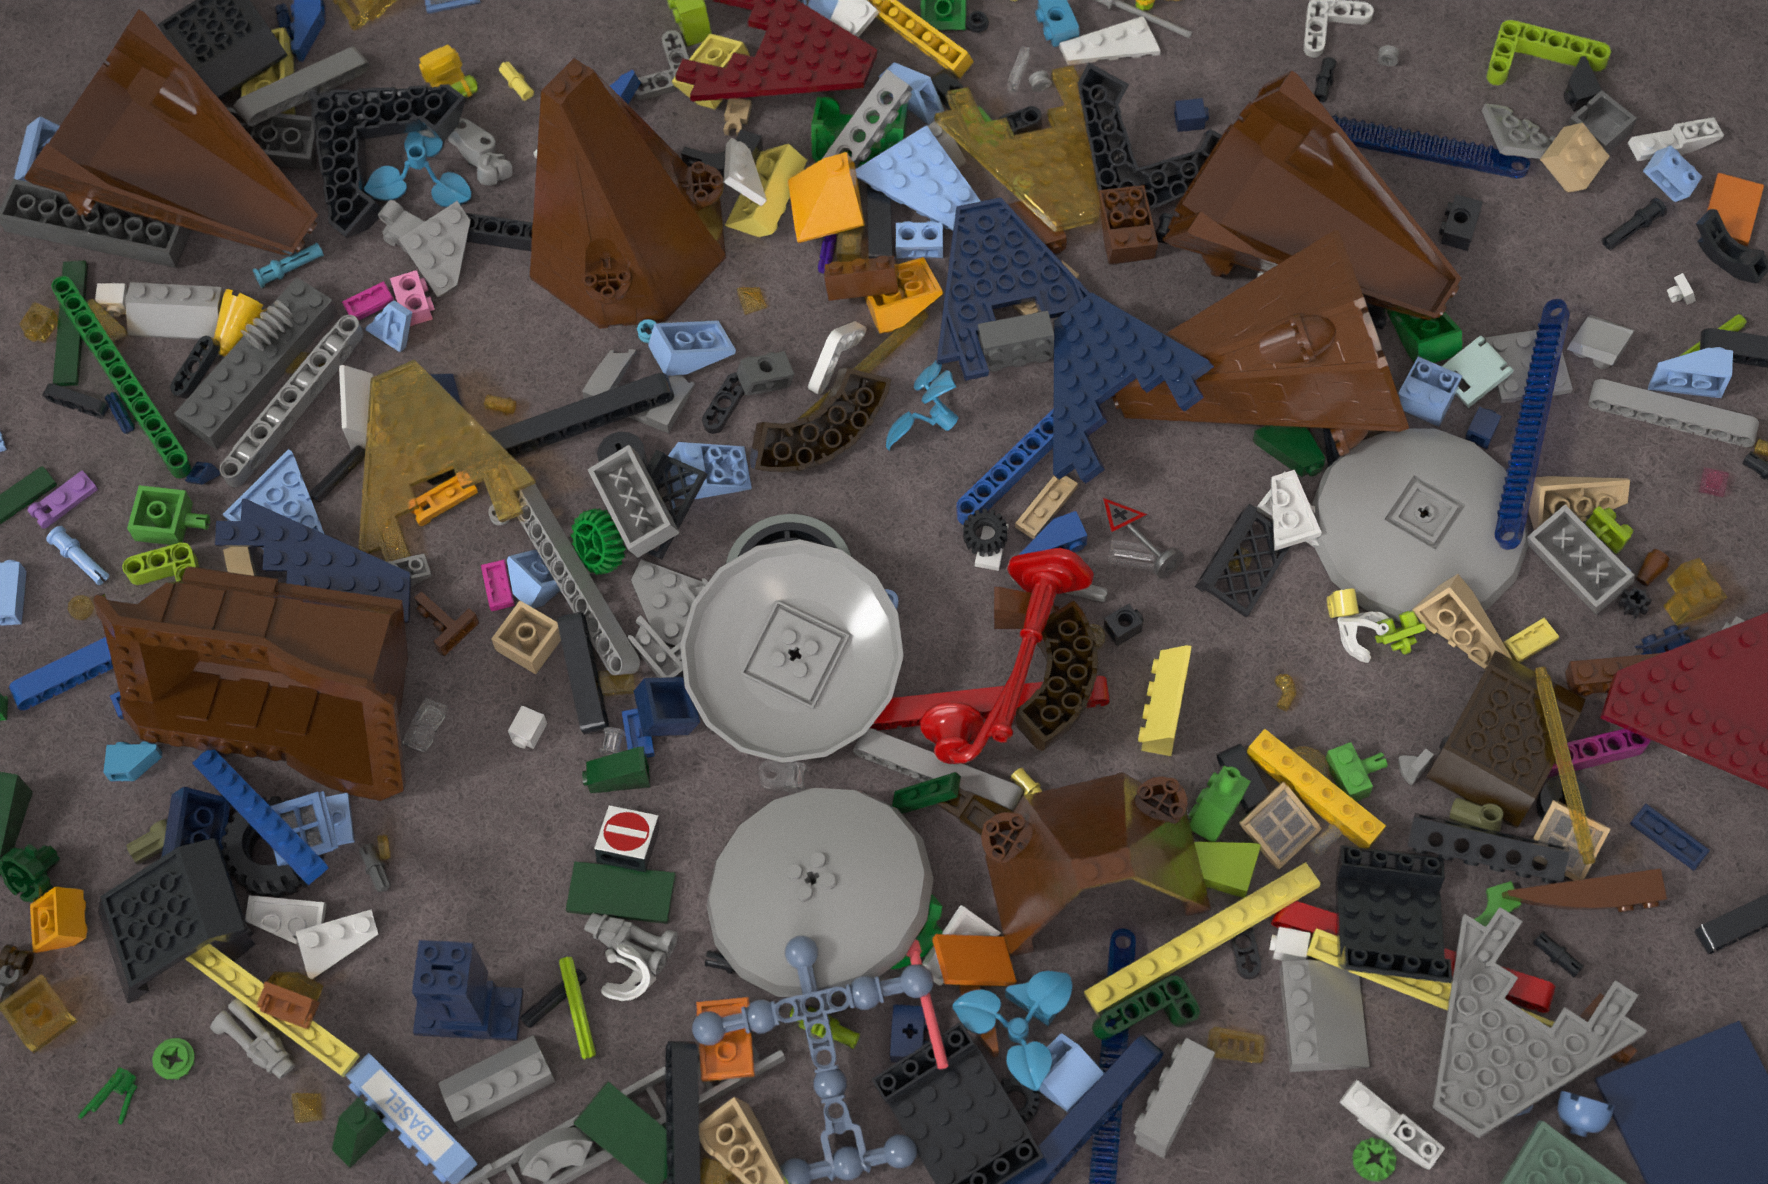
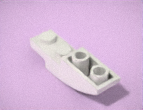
(1683, 137)
(1389, 1125)

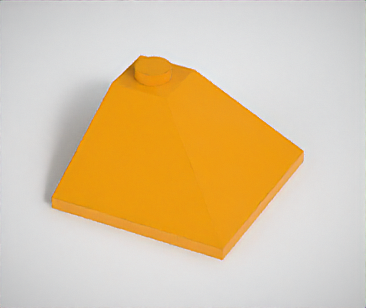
(826, 198)
(916, 292)

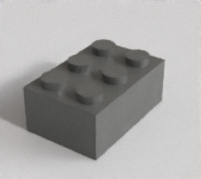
(1017, 340)

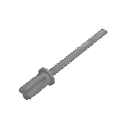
(1147, 16)

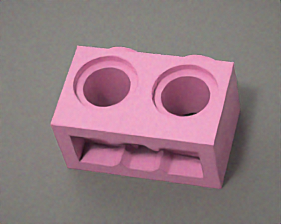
(414, 297)

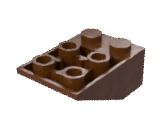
(1127, 225)

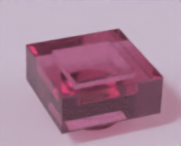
(1713, 482)

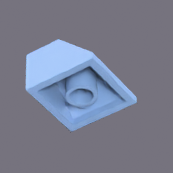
(531, 579)

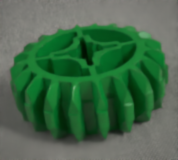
(598, 541)

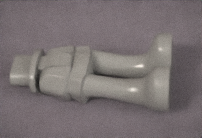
(616, 931)
(265, 1050)

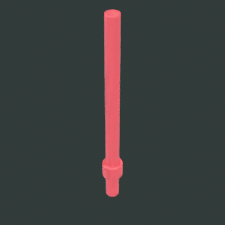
(914, 954)

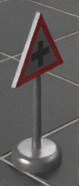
(1121, 517)

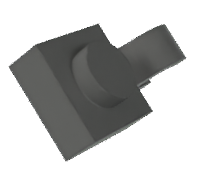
(6, 982)

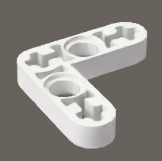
(1327, 14)
(838, 341)

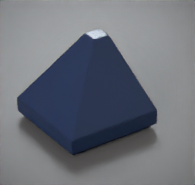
(202, 473)

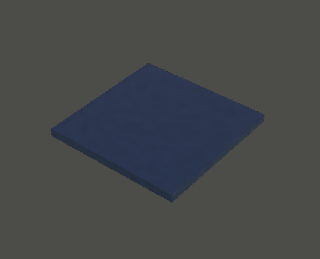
(1695, 1111)

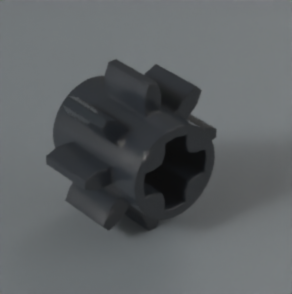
(1635, 602)

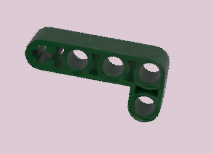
(1141, 1009)

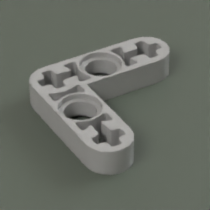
(668, 75)

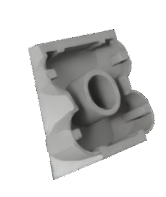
(1600, 341)

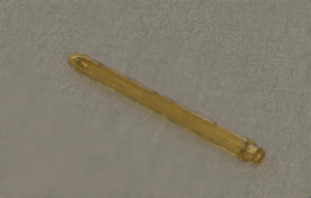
(883, 350)
(1565, 766)

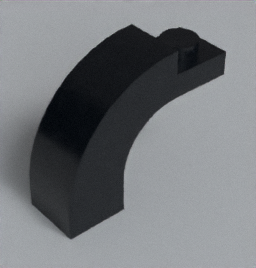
(717, 160)
(1719, 246)

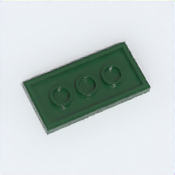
(620, 892)
(626, 1133)

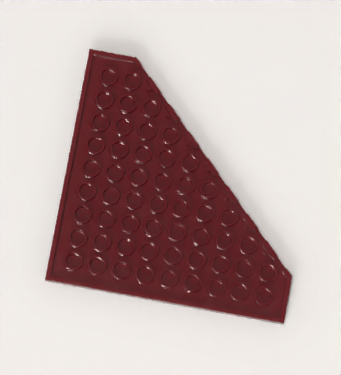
(1703, 699)

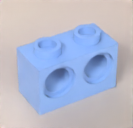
(919, 245)

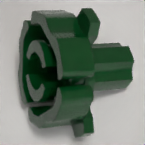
(28, 868)

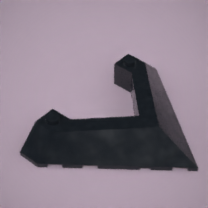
(349, 117)
(1111, 148)

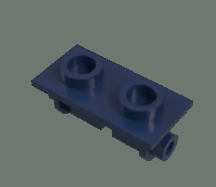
(1672, 638)

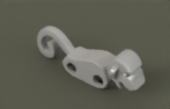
(472, 146)

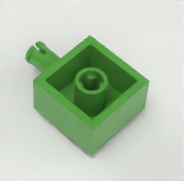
(163, 516)
(1218, 803)

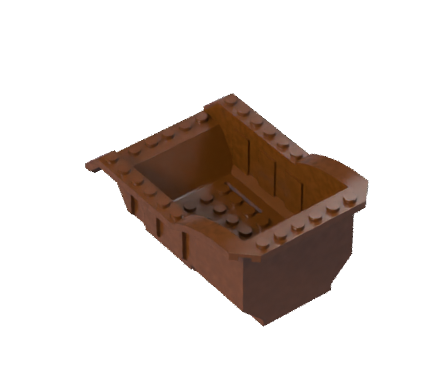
(266, 674)

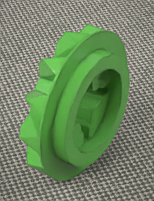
(168, 1049)
(1373, 1171)

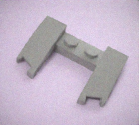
(609, 375)
(654, 650)

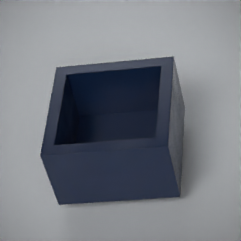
(665, 707)

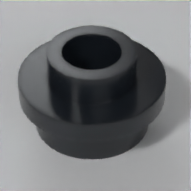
(977, 16)

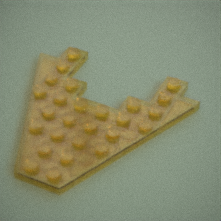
(1042, 168)
(415, 436)

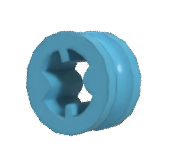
(643, 325)

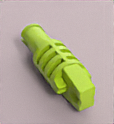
(839, 1032)

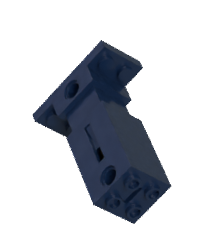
(458, 998)

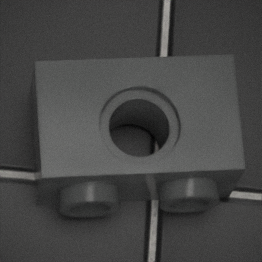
(765, 373)

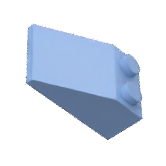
(689, 345)
(1695, 373)

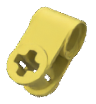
(1342, 603)

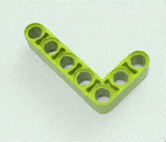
(1545, 44)
(149, 560)

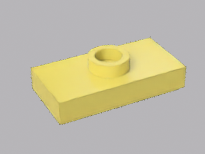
(1531, 640)

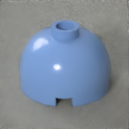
(1583, 1113)

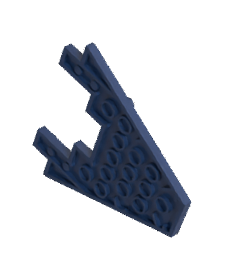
(995, 266)
(1094, 358)
(313, 557)

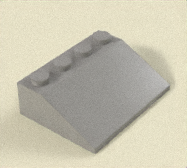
(1322, 1017)

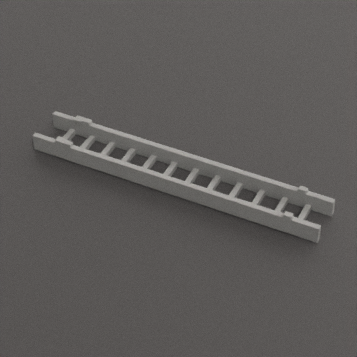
(635, 1089)

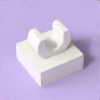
(1681, 290)

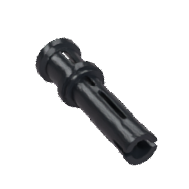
(1642, 219)

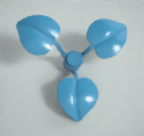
(388, 184)
(940, 412)
(1030, 1061)

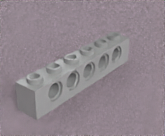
(860, 122)

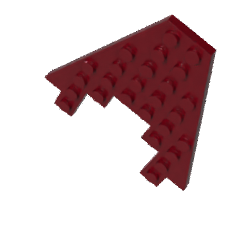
(796, 56)

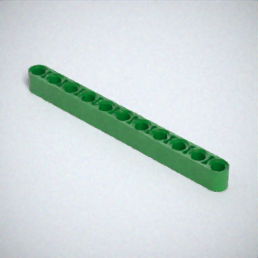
(125, 384)

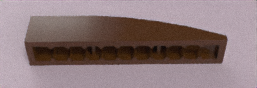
(1597, 893)

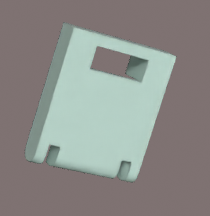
(1479, 369)

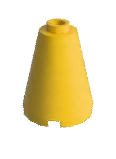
(233, 317)

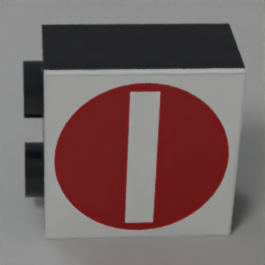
(627, 838)

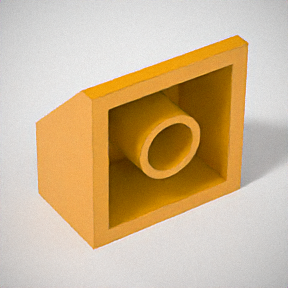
(58, 919)

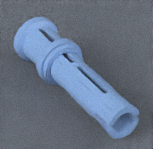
(71, 549)

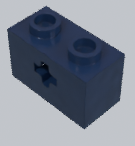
(905, 1019)

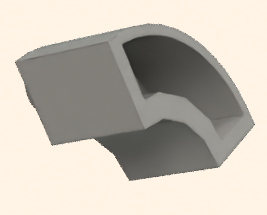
(554, 1151)

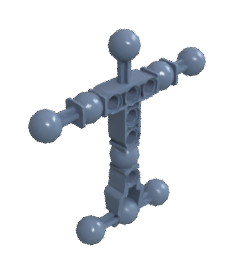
(829, 1081)

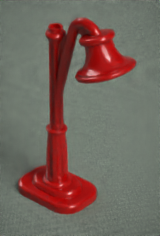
(957, 724)

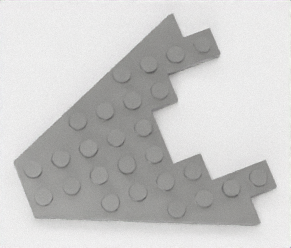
(1500, 1056)

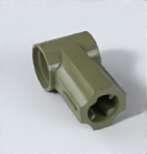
(1484, 816)
(149, 843)

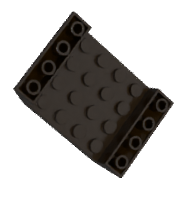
(1503, 741)

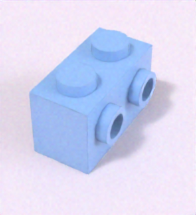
(1672, 173)

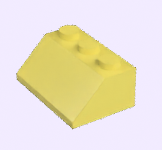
(716, 52)

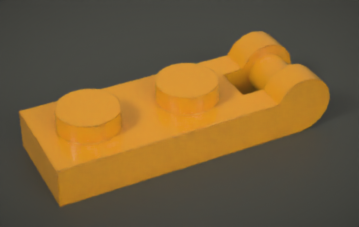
(441, 499)

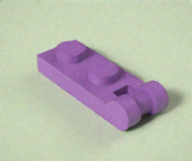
(62, 499)

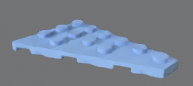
(920, 177)
(281, 491)

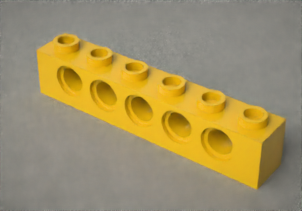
(923, 36)
(1315, 790)

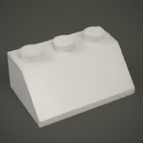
(354, 404)

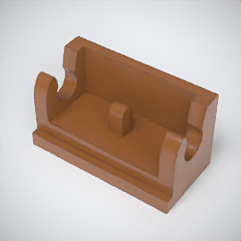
(287, 1005)

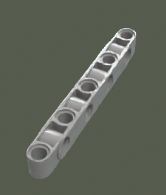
(281, 415)

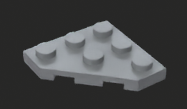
(1514, 135)
(439, 247)
(663, 600)

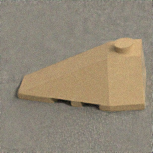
(1577, 493)
(1460, 619)
(740, 1144)

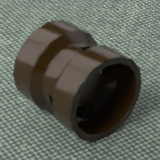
(16, 959)

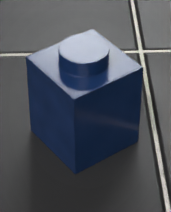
(1190, 114)
(1483, 427)

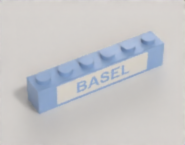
(411, 1120)

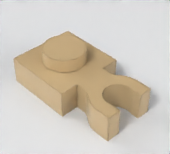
(736, 113)

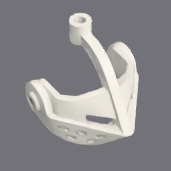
(1348, 631)
(641, 973)

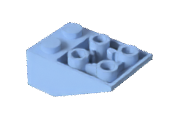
(723, 463)

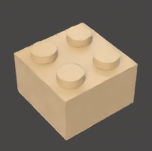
(1574, 157)
(527, 637)

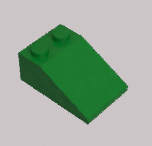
(945, 14)
(1429, 339)

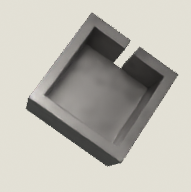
(1605, 120)

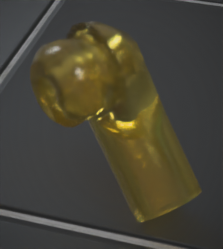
(1288, 689)

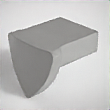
(1413, 767)

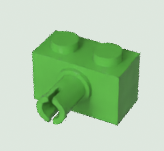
(1351, 772)

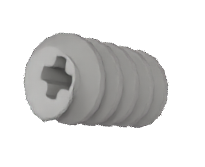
(268, 325)

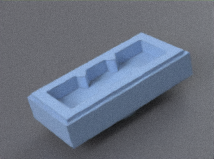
(341, 817)

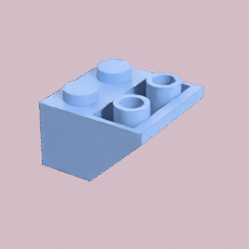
(1428, 391)
(1070, 1074)

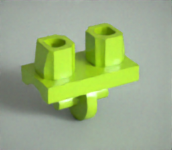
(1608, 530)
(1409, 627)

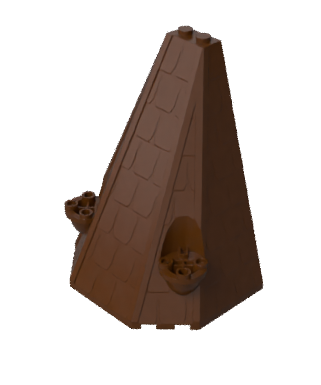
(169, 150)
(1294, 178)
(616, 210)
(1286, 354)
(1088, 839)

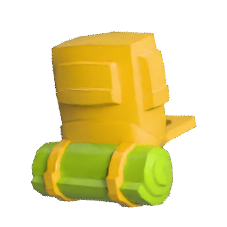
(443, 67)

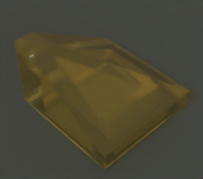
(751, 299)
(307, 1107)

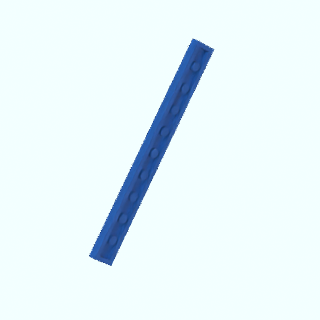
(260, 816)

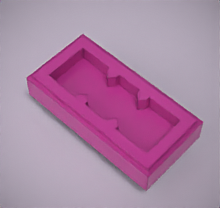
(368, 301)
(497, 585)

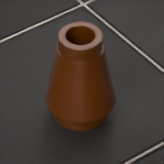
(1652, 567)

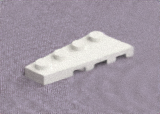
(1118, 41)

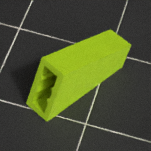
(1228, 865)

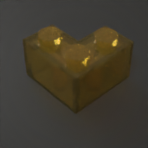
(1695, 593)

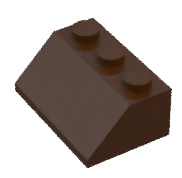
(861, 277)

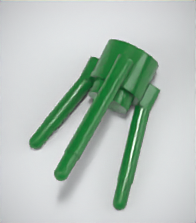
(120, 1082)

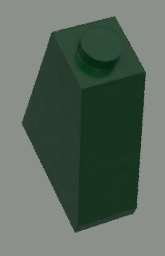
(1291, 447)
(618, 772)
(357, 1132)

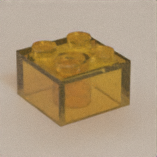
(37, 1013)

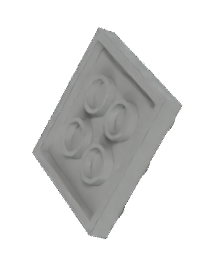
(1517, 352)

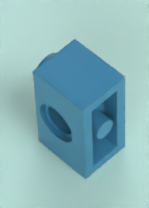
(1057, 21)

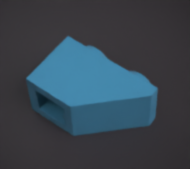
(129, 761)

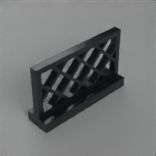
(658, 470)
(1225, 554)

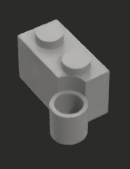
(398, 223)

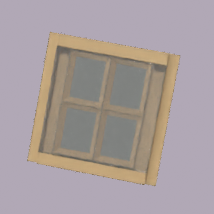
(1280, 825)
(1558, 830)

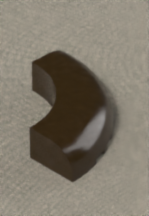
(824, 431)
(1068, 678)

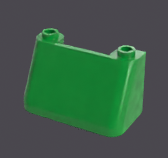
(829, 123)

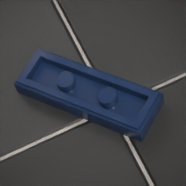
(1669, 837)

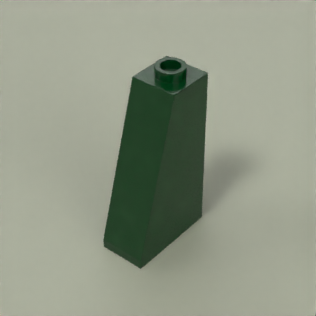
(14, 803)

